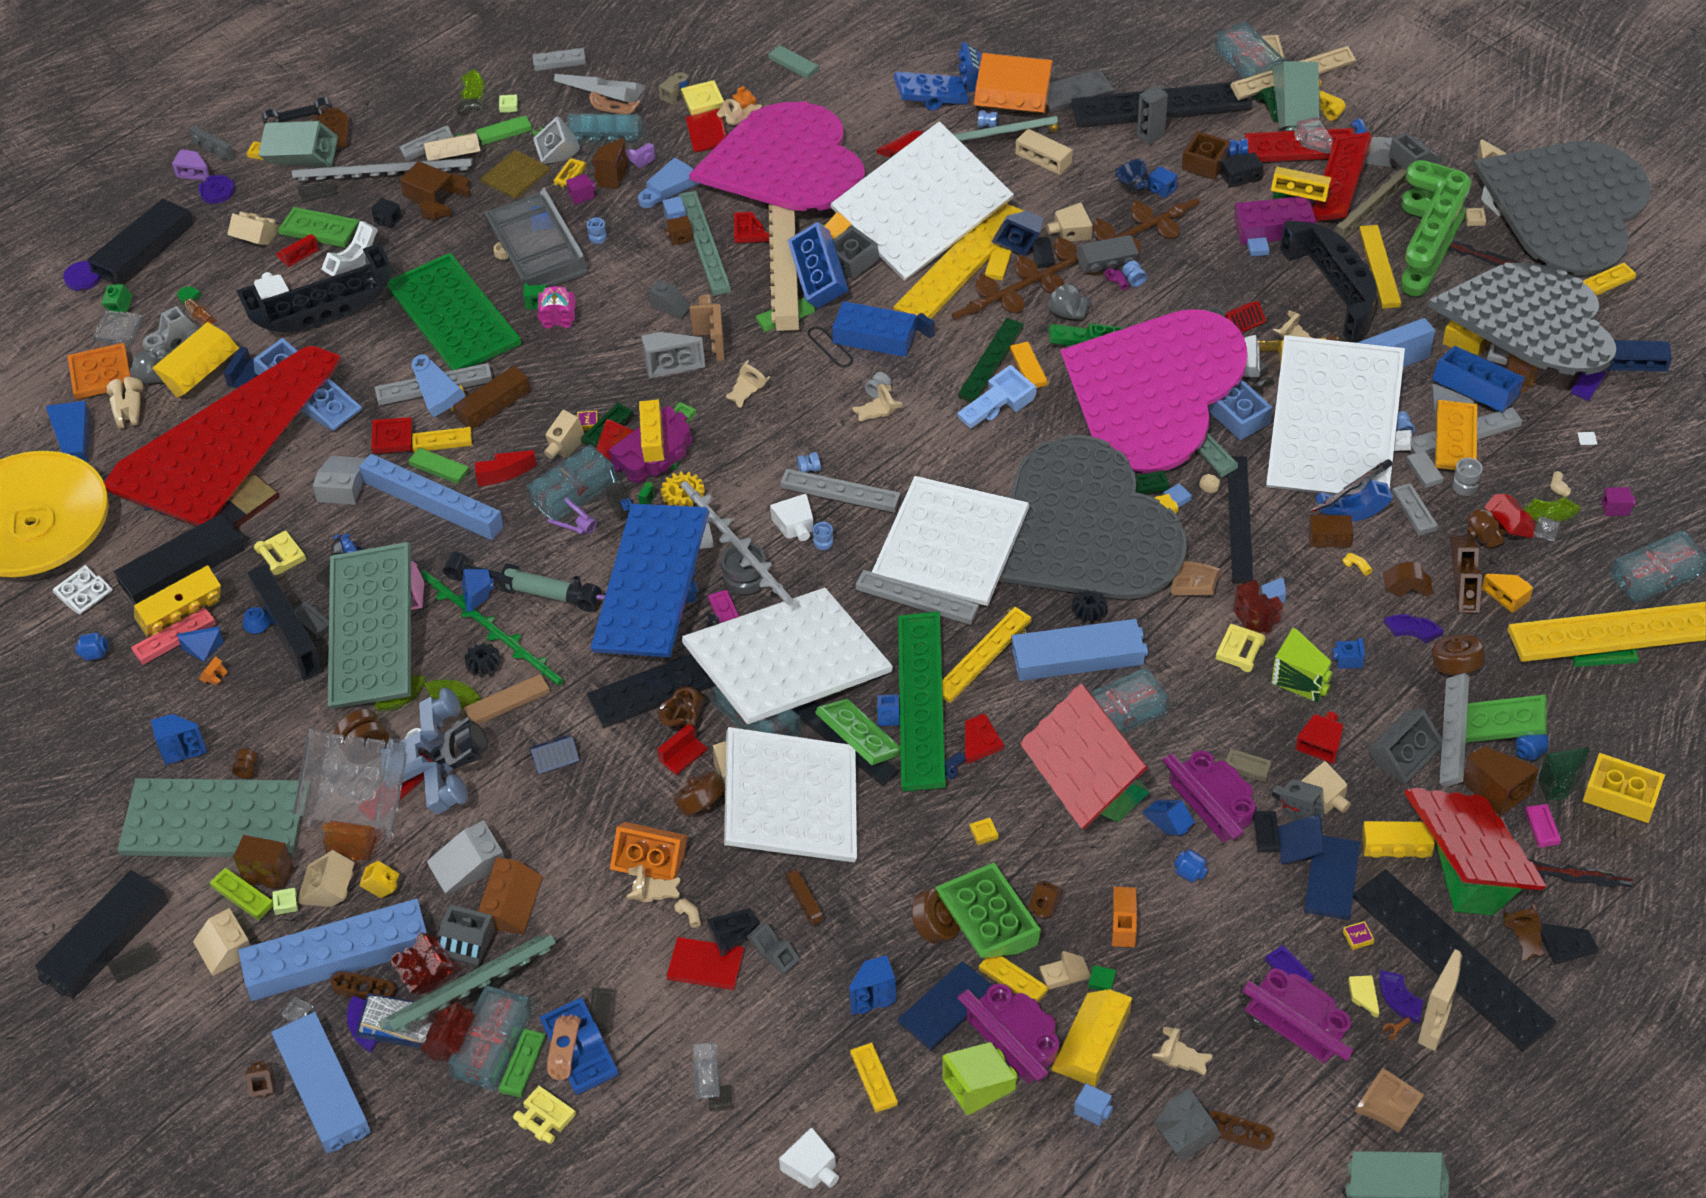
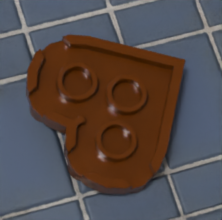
(337, 123)

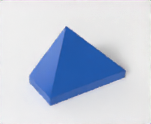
(201, 642)

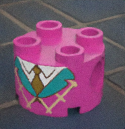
(556, 307)

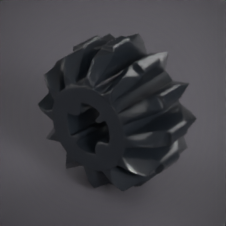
(1089, 606)
(482, 659)

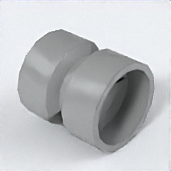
(1467, 476)

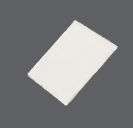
(1587, 438)

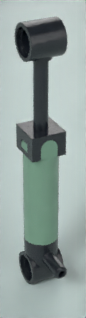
(513, 580)

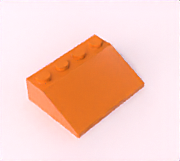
(1013, 83)

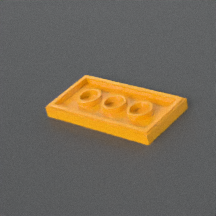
(1455, 433)

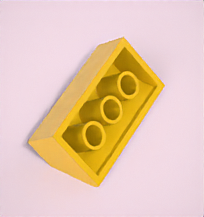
(195, 359)
(1093, 1036)

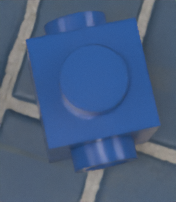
(1163, 182)

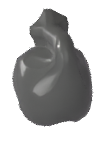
(1067, 302)
(143, 366)

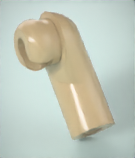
(1558, 485)
(689, 908)

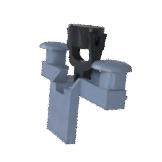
(468, 737)

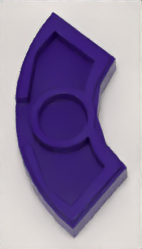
(1420, 628)
(1398, 997)
(353, 1017)

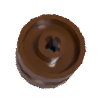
(362, 724)

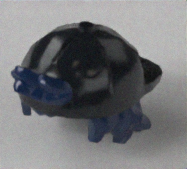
(1133, 175)

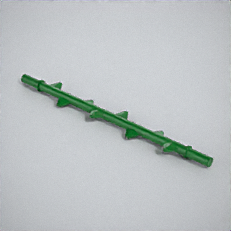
(494, 632)

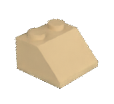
(326, 880)
(220, 942)

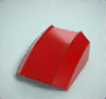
(1511, 515)

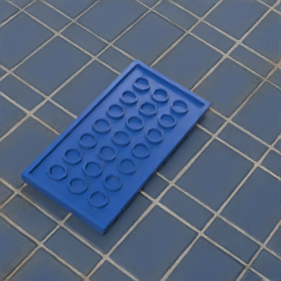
(650, 580)

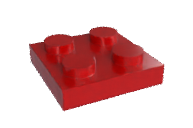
(391, 435)

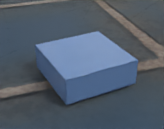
(1258, 246)
(1179, 494)

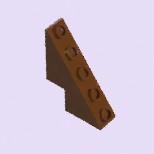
(1466, 573)

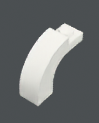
(353, 256)

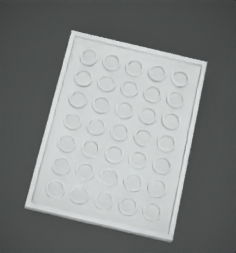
(923, 200)
(1334, 414)
(786, 655)

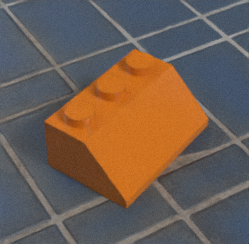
(654, 848)

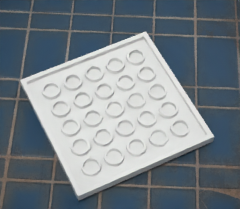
(951, 539)
(790, 795)

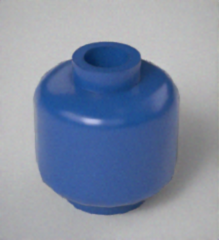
(92, 646)
(1532, 746)
(1190, 865)

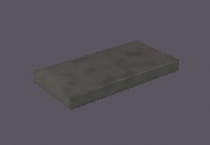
(1081, 85)

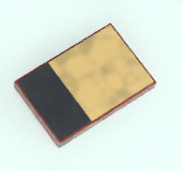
(248, 500)

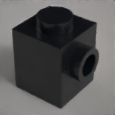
(386, 213)

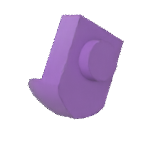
(642, 156)

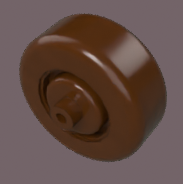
(1458, 654)
(700, 793)
(933, 918)

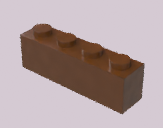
(492, 397)

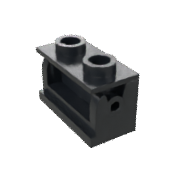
(1241, 169)

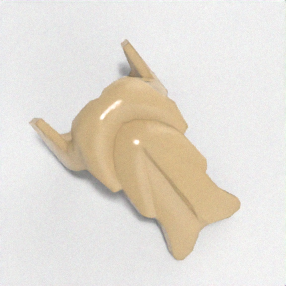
(737, 115)
(1292, 327)
(746, 384)
(880, 406)
(647, 889)
(1176, 1054)

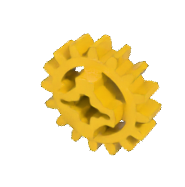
(674, 493)

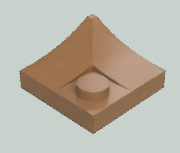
(1195, 579)
(1389, 1101)

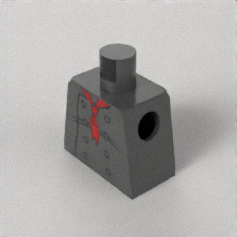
(1300, 799)

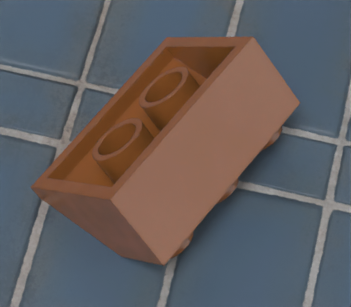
(510, 895)

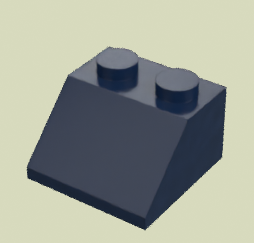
(1018, 232)

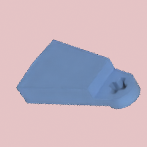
(666, 183)
(436, 387)

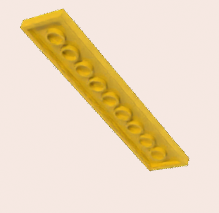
(954, 267)
(1609, 631)

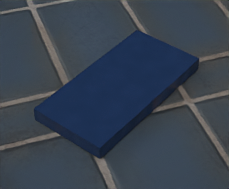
(1333, 879)
(939, 1009)

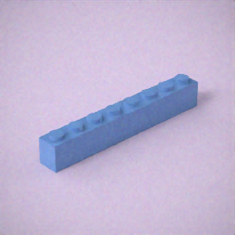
(431, 496)

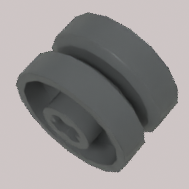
(740, 579)

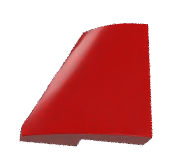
(898, 144)

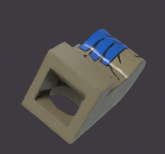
(672, 87)

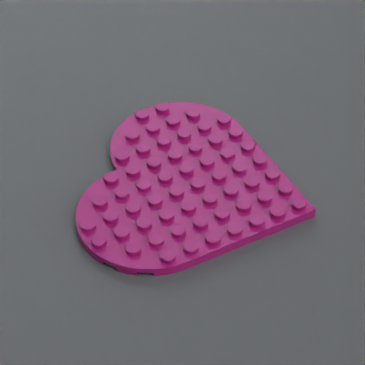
(784, 158)
(1153, 384)

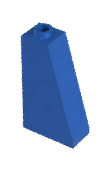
(71, 427)

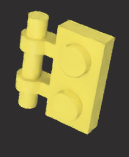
(549, 1109)

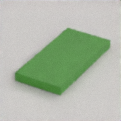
(325, 227)
(1506, 718)
(859, 731)

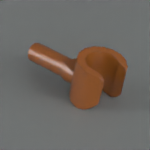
(1395, 1028)

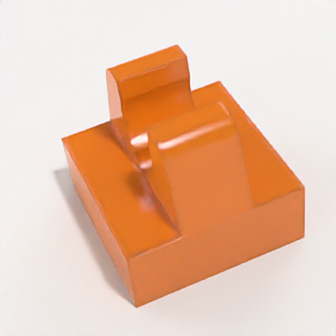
(744, 97)
(209, 674)

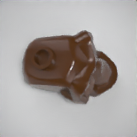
(1485, 528)
(682, 708)

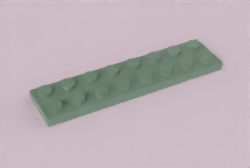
(461, 987)

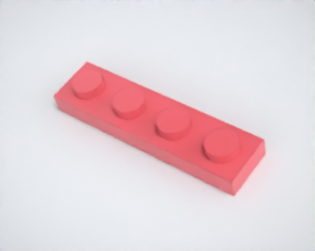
(168, 639)

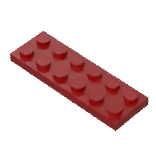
(1285, 147)
(1344, 169)

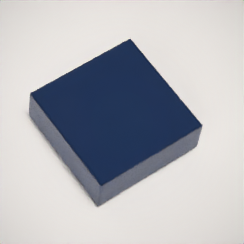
(925, 325)

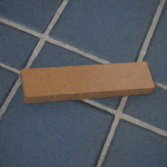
(507, 699)

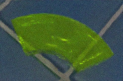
(473, 85)
(1556, 510)
(417, 686)
(464, 693)

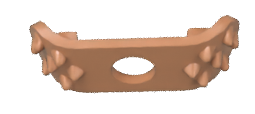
(603, 104)
(561, 1058)

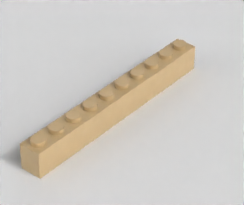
(784, 269)

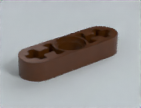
(804, 897)
(357, 979)
(1244, 1139)

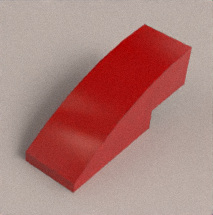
(504, 467)

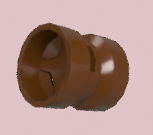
(245, 763)

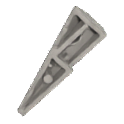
(615, 89)

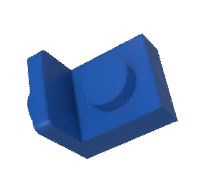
(888, 710)

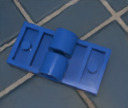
(931, 89)
(590, 1058)

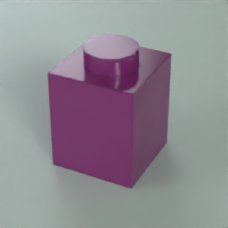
(580, 188)
(1617, 501)

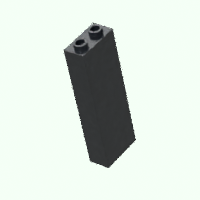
(140, 241)
(180, 557)
(285, 622)
(101, 934)

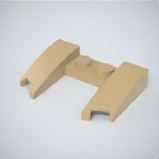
(1440, 1003)

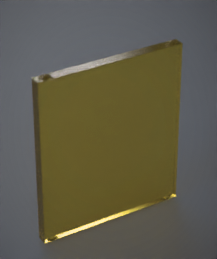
(515, 174)

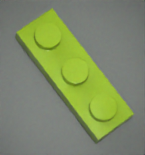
(241, 894)

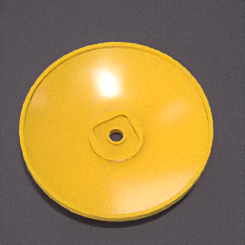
(61, 498)

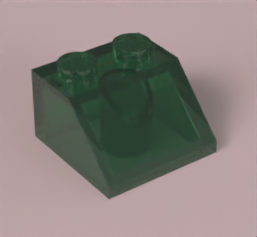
(1562, 772)

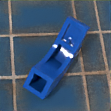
(1361, 505)

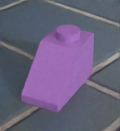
(190, 165)

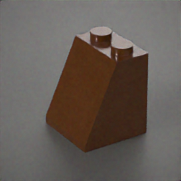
(1499, 778)

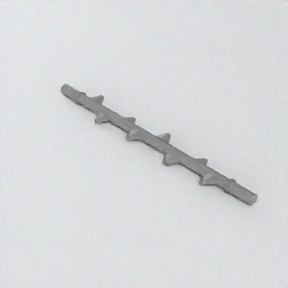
(741, 545)

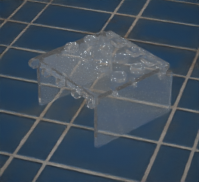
(350, 780)

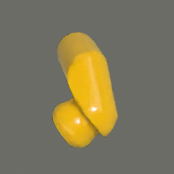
(1359, 561)

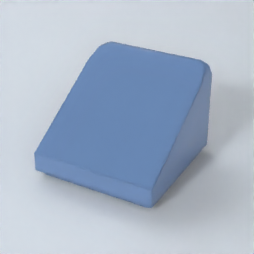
(1275, 588)

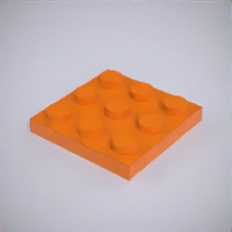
(96, 368)

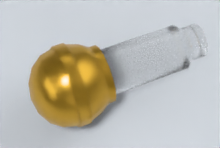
(1048, 128)

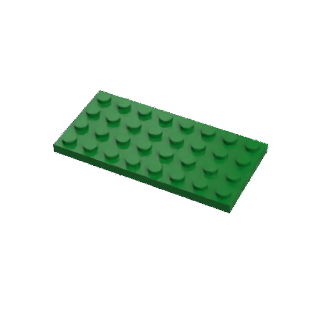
(453, 313)

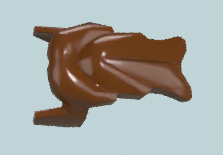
(1527, 928)

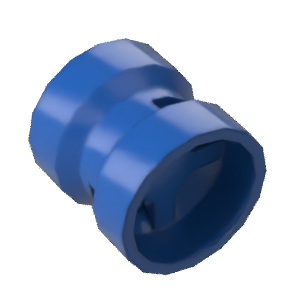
(1238, 147)

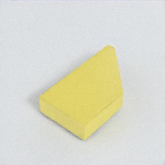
(1363, 993)

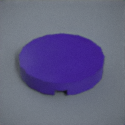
(216, 189)
(80, 276)

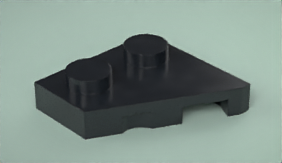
(731, 929)
(1567, 943)

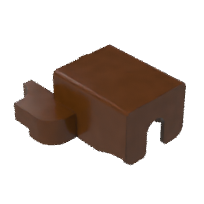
(424, 181)

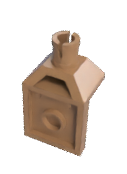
(707, 320)

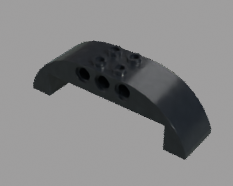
(1340, 267)
(321, 300)

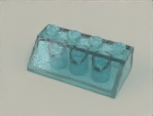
(605, 125)

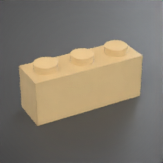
(451, 146)
(1044, 151)

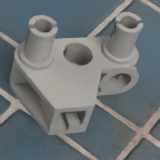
(172, 327)

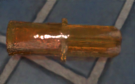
(198, 312)

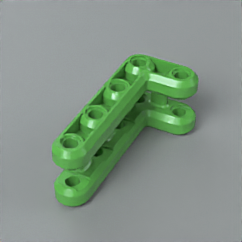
(1441, 216)

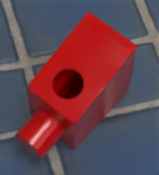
(1321, 737)

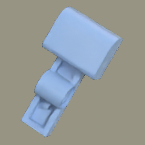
(1005, 388)

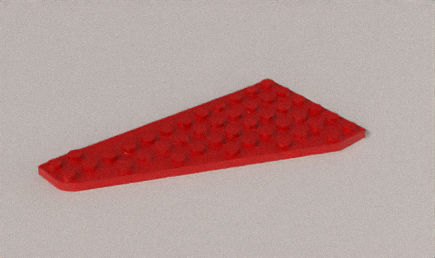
(209, 455)

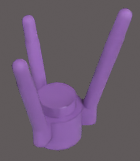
(584, 521)

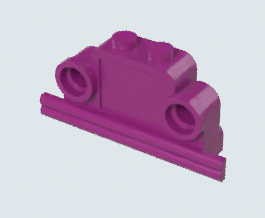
(628, 453)
(1213, 793)
(1300, 1014)
(1016, 1028)

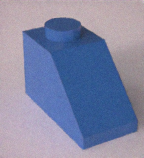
(476, 587)
(1170, 816)

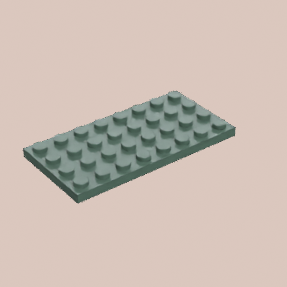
(369, 626)
(207, 816)

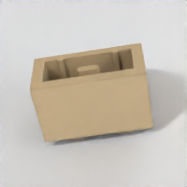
(253, 228)

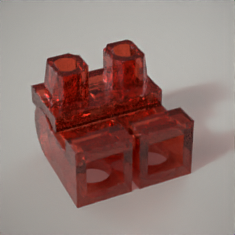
(1256, 610)
(422, 964)
(447, 1032)

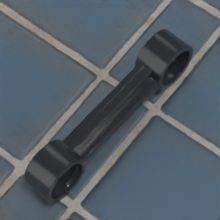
(297, 113)

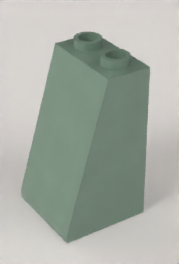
(1296, 92)
(298, 144)
(1398, 1175)

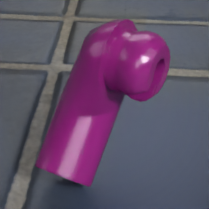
(1117, 277)

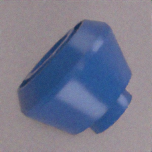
(255, 620)

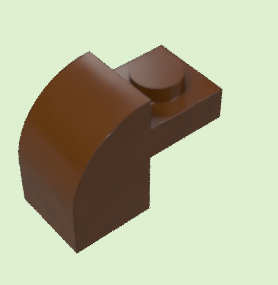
(1406, 577)

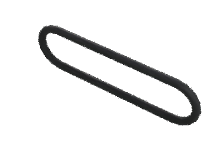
(838, 364)

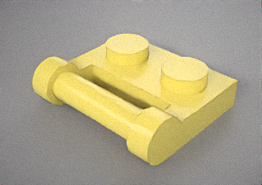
(286, 550)
(1234, 643)

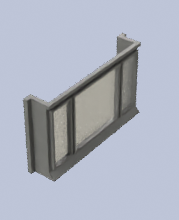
(537, 240)

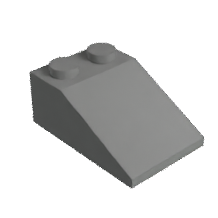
(672, 353)
(339, 480)
(465, 858)

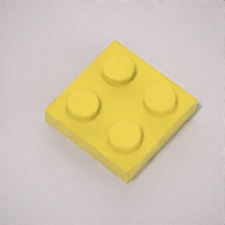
(702, 97)

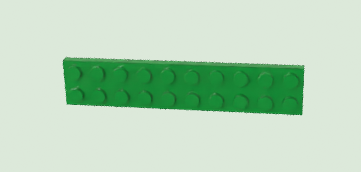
(921, 702)

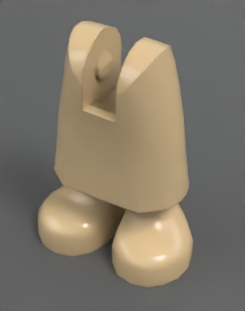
(129, 407)

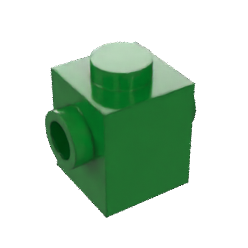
(117, 298)

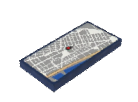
(379, 1007)

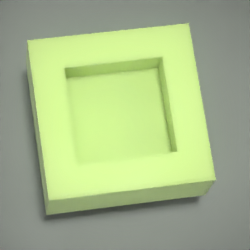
(508, 103)
(285, 901)

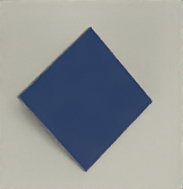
(1301, 839)

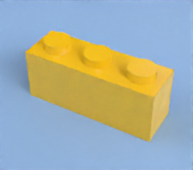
(1301, 184)
(651, 430)
(1397, 839)

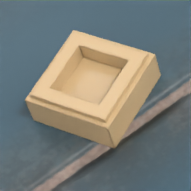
(1475, 217)

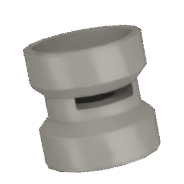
(872, 385)

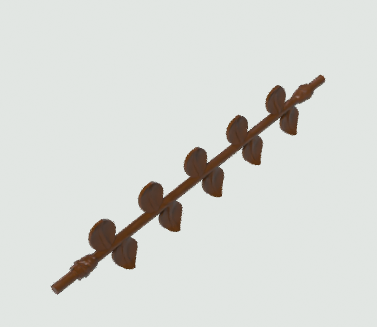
(1067, 252)

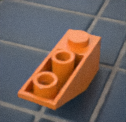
(1124, 916)

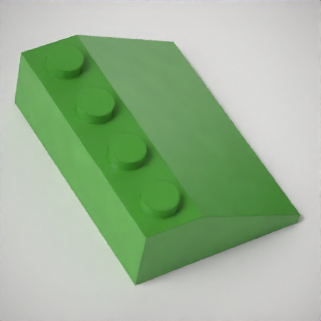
(990, 913)

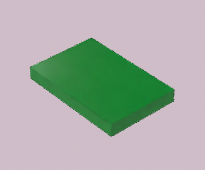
(1606, 658)

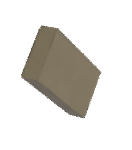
(1249, 765)

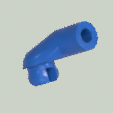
(1359, 126)

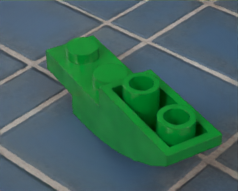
(1074, 335)

